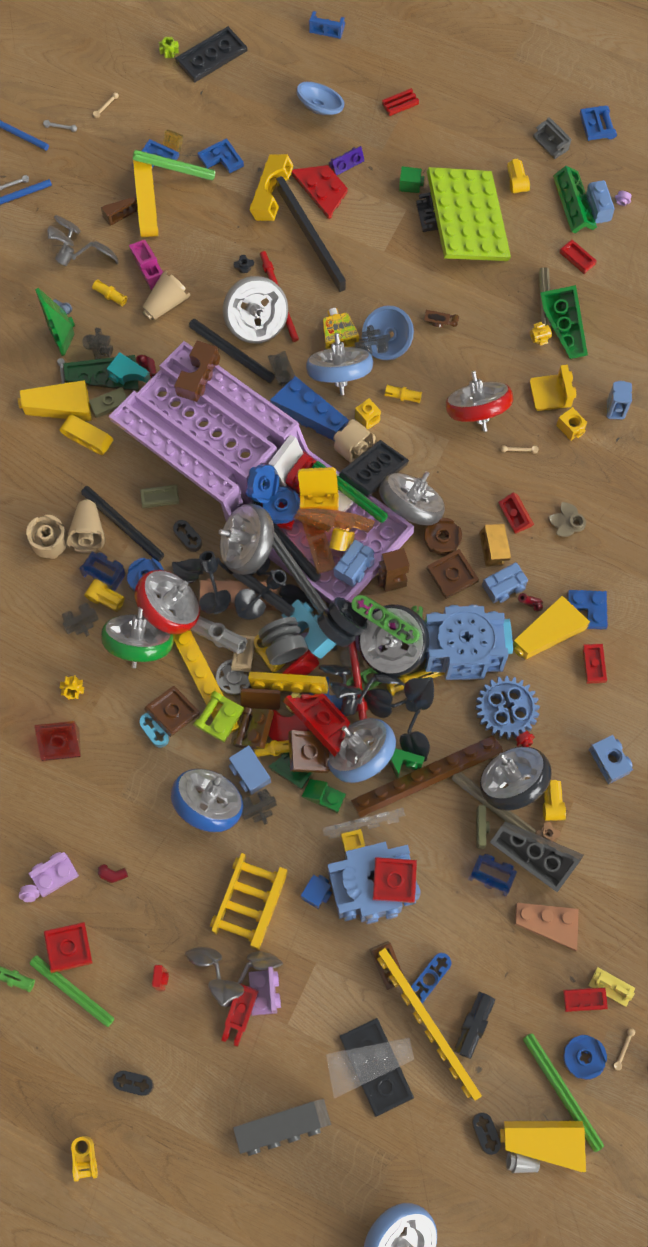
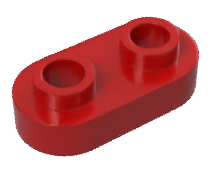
(304, 462)

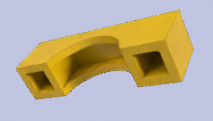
(264, 205)

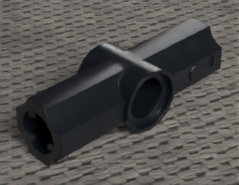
(474, 1025)

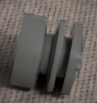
(283, 641)

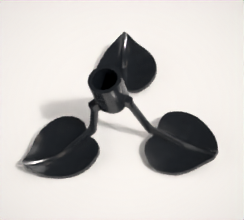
(189, 571)
(251, 607)
(350, 693)
(419, 697)

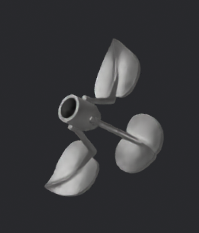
(66, 252)
(228, 990)

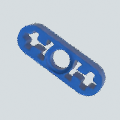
(442, 970)

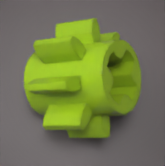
(168, 47)

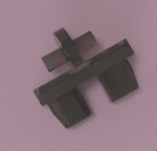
(380, 341)
(98, 344)
(281, 368)
(82, 622)
(266, 803)

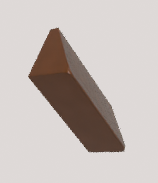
(260, 698)

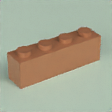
(233, 588)

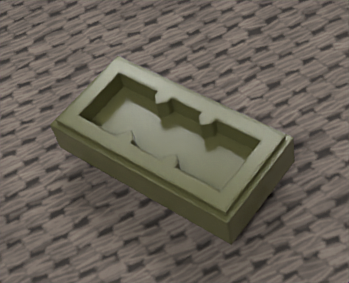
(108, 402)
(159, 496)
(482, 827)

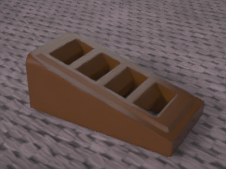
(119, 210)
(374, 952)

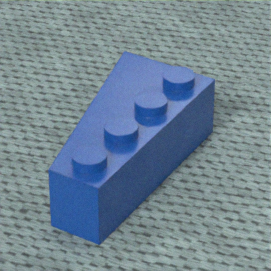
(309, 408)

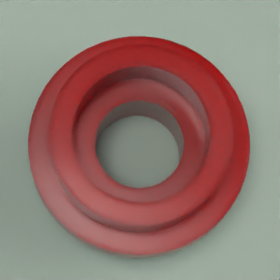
(525, 739)

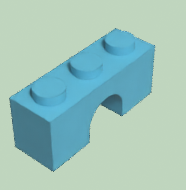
(316, 640)

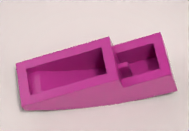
(146, 262)

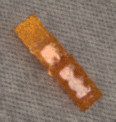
(326, 519)
(319, 548)

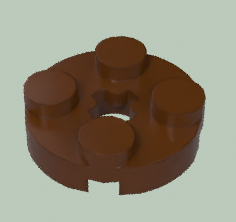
(441, 546)

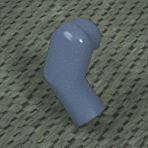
(65, 306)

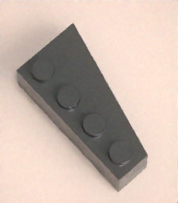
(538, 855)
(281, 1126)

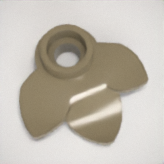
(565, 520)

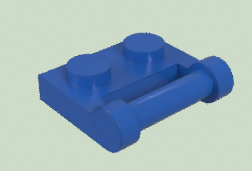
(593, 125)

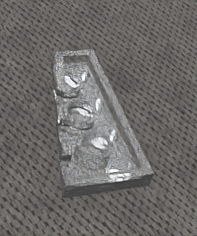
(370, 821)
(360, 1065)

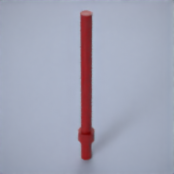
(269, 269)
(361, 708)

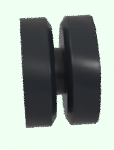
(341, 622)

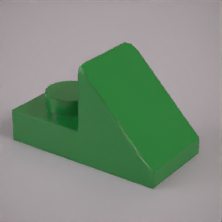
(401, 757)
(323, 795)

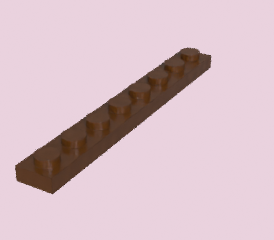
(426, 776)

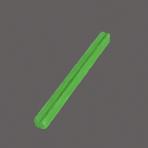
(562, 1091)

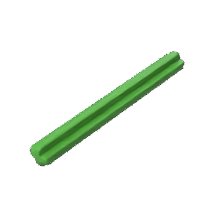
(173, 165)
(72, 991)

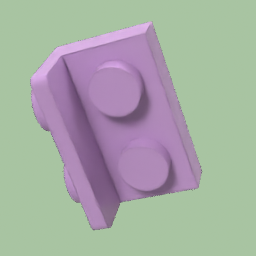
(53, 873)

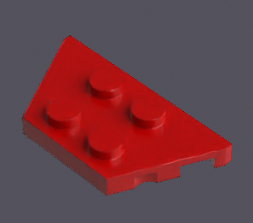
(322, 187)
(320, 718)

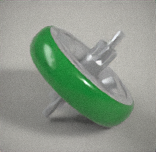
(143, 642)

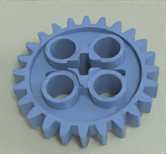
(490, 711)

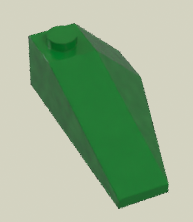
(565, 317)
(57, 321)

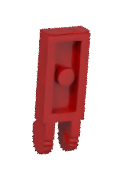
(240, 1014)

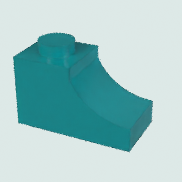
(124, 369)

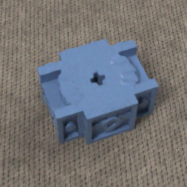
(465, 642)
(354, 888)

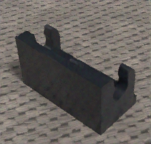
(426, 213)

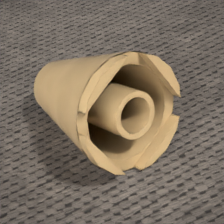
(164, 296)
(86, 529)

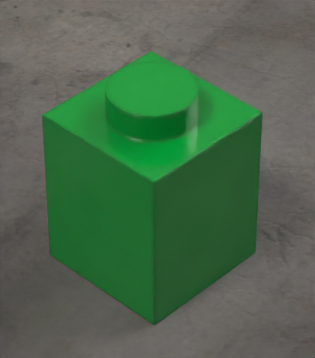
(411, 179)

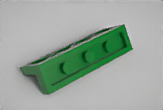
(574, 199)

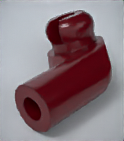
(147, 363)
(531, 601)
(111, 876)

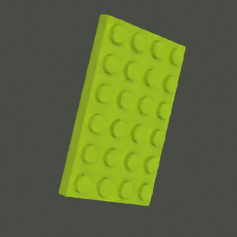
(468, 214)

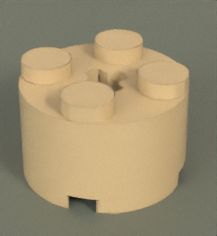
(353, 440)
(47, 536)

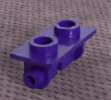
(347, 161)

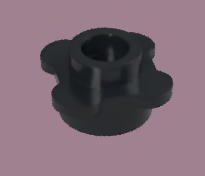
(243, 268)

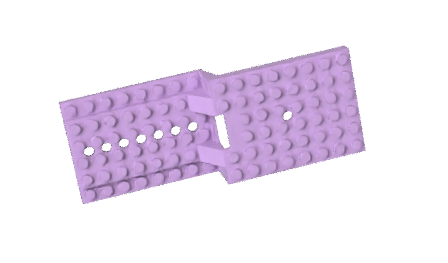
(220, 470)

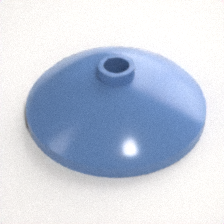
(320, 98)
(390, 320)

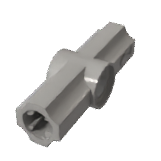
(227, 638)

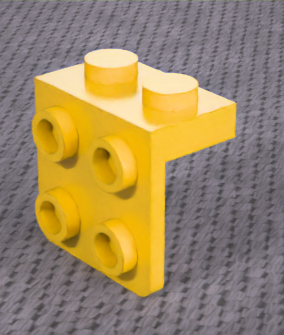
(553, 390)
(318, 488)

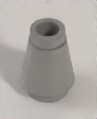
(521, 1164)

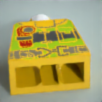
(339, 324)

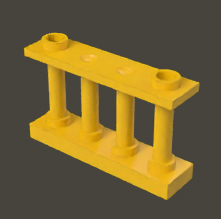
(261, 916)

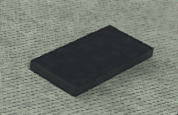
(211, 54)
(372, 467)
(389, 1089)

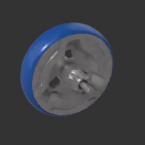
(202, 808)

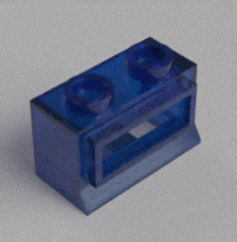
(114, 581)
(490, 881)

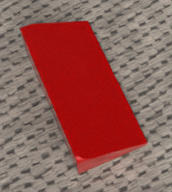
(515, 513)
(303, 665)

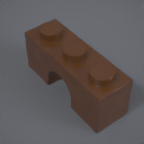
(193, 384)
(393, 570)

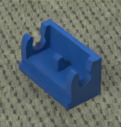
(326, 26)

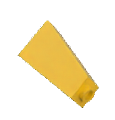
(57, 401)
(552, 627)
(547, 1141)

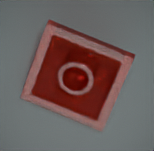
(58, 740)

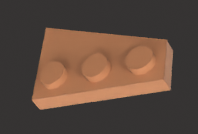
(552, 922)

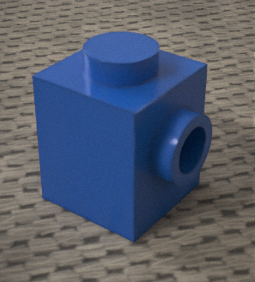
(317, 891)

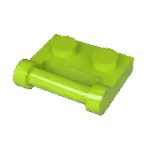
(224, 720)

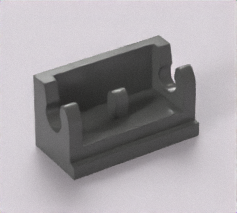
(552, 138)

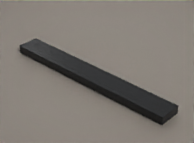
(311, 234)

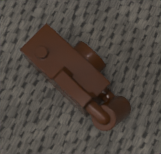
(441, 318)

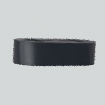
(184, 538)
(135, 1078)
(482, 1136)

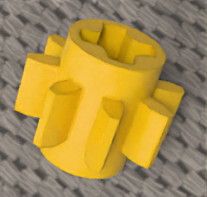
(540, 333)
(71, 687)

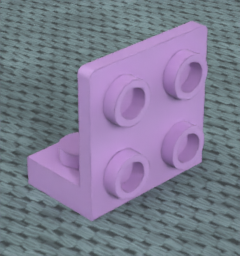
(267, 998)

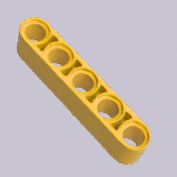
(145, 199)

